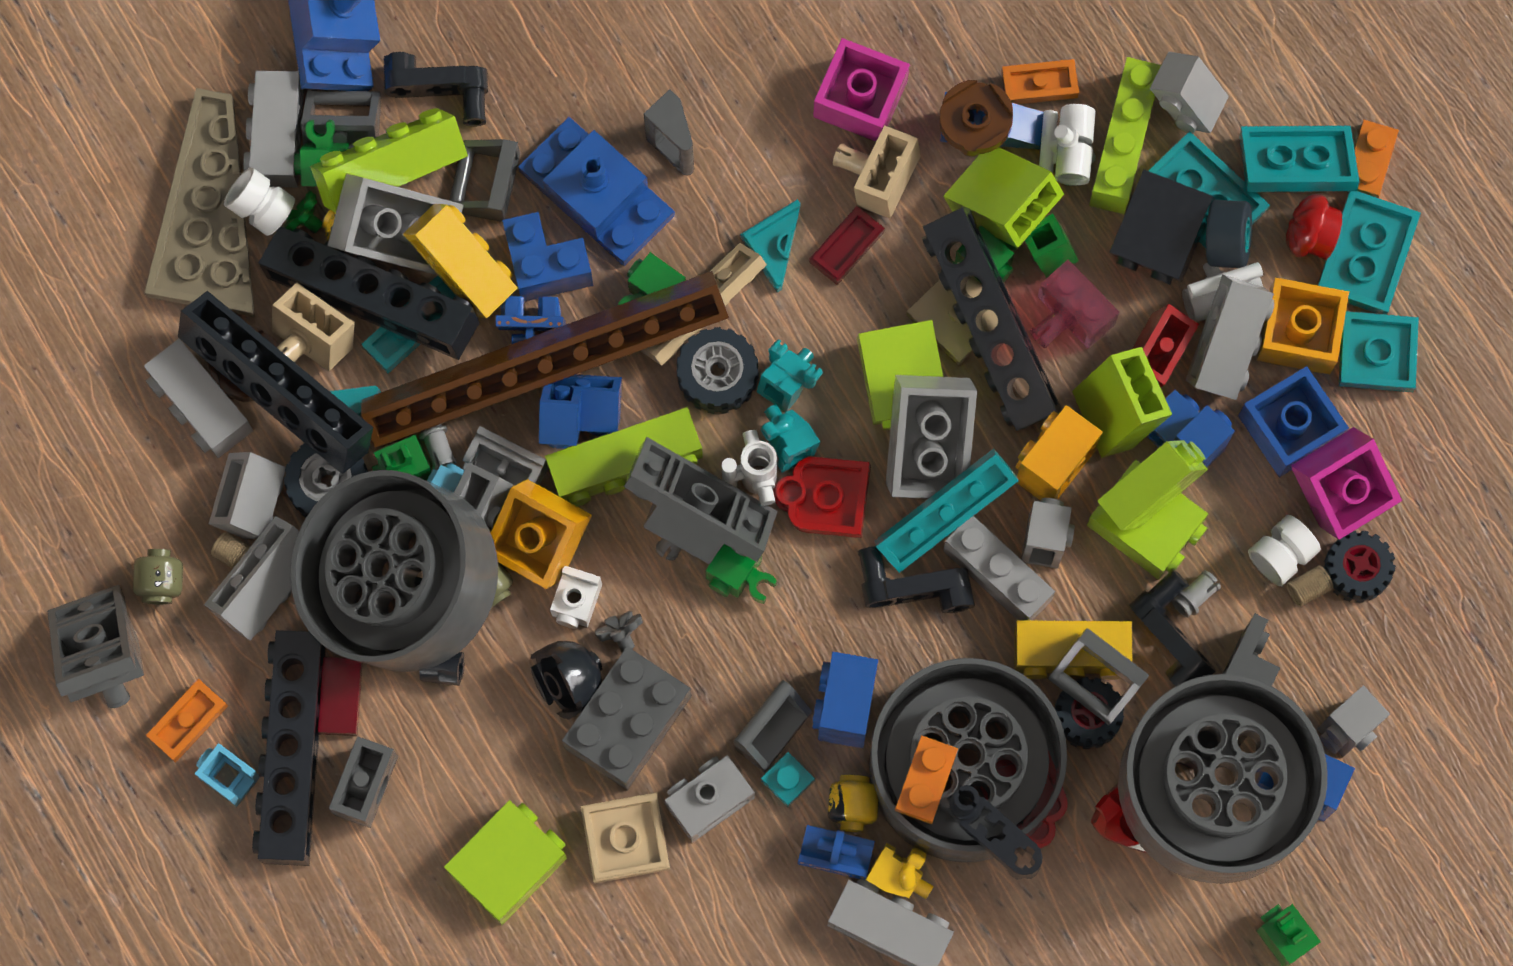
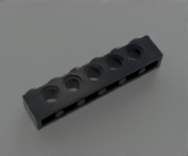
(939, 239)
(446, 335)
(275, 382)
(295, 844)

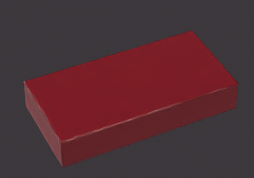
(847, 245)
(340, 697)

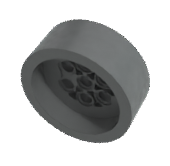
(427, 620)
(986, 695)
(1160, 803)

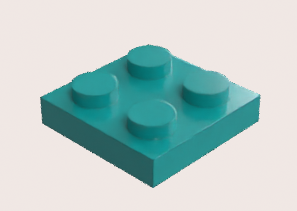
(1379, 352)

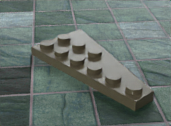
(200, 239)

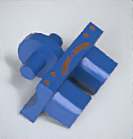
(513, 317)
(836, 852)

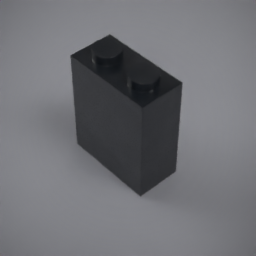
(1161, 227)

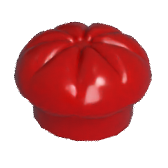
(1314, 228)

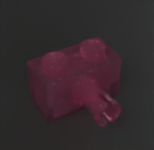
(1074, 306)

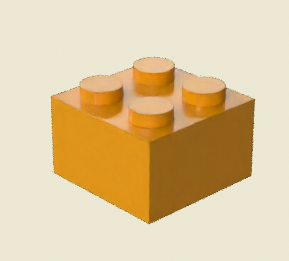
(1304, 326)
(1058, 455)
(538, 533)

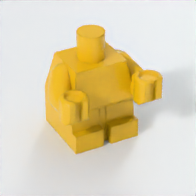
(900, 874)

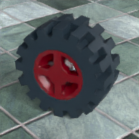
(1366, 555)
(1076, 727)

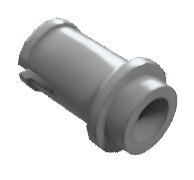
(437, 446)
(1196, 594)

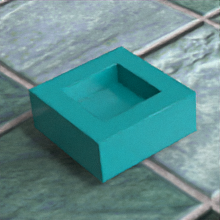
(788, 779)

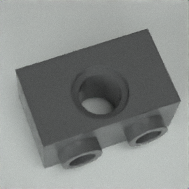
(363, 782)

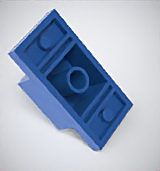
(334, 43)
(597, 189)

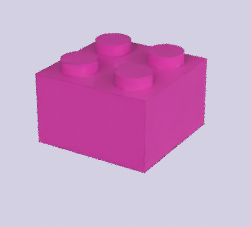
(860, 89)
(1346, 483)

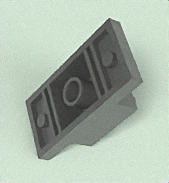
(696, 508)
(95, 647)
(1246, 663)

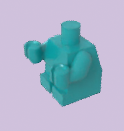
(787, 375)
(789, 436)

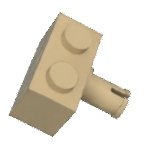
(883, 172)
(311, 328)

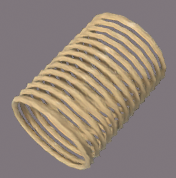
(229, 557)
(1297, 586)

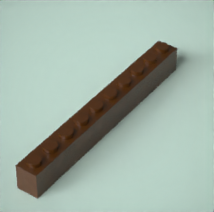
(544, 359)

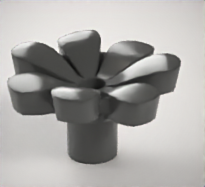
(620, 629)

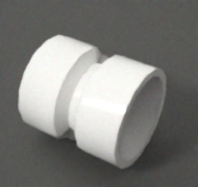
(254, 198)
(1279, 555)

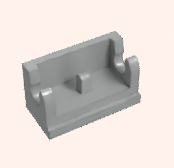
(504, 458)

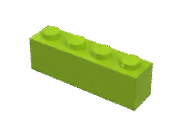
(1125, 136)
(394, 157)
(607, 460)

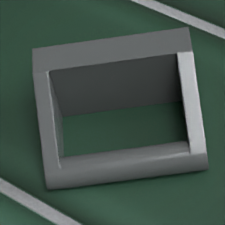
(347, 128)
(669, 132)
(497, 206)
(1111, 659)
(772, 726)

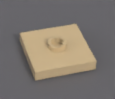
(949, 332)
(625, 838)

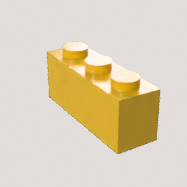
(461, 258)
(1043, 644)

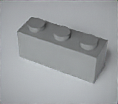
(275, 126)
(1230, 337)
(197, 399)
(998, 570)
(257, 581)
(890, 925)

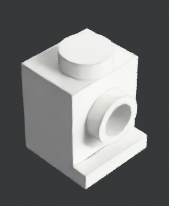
(577, 613)

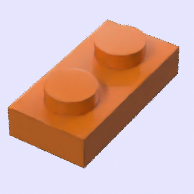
(1040, 81)
(1373, 155)
(187, 720)
(926, 779)

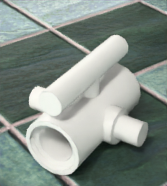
(1069, 143)
(1200, 295)
(755, 481)

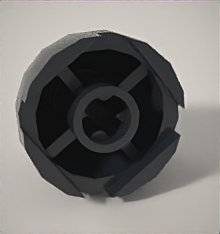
(567, 676)

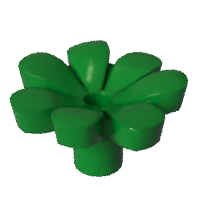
(304, 215)

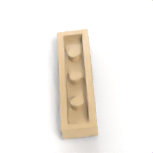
(731, 275)

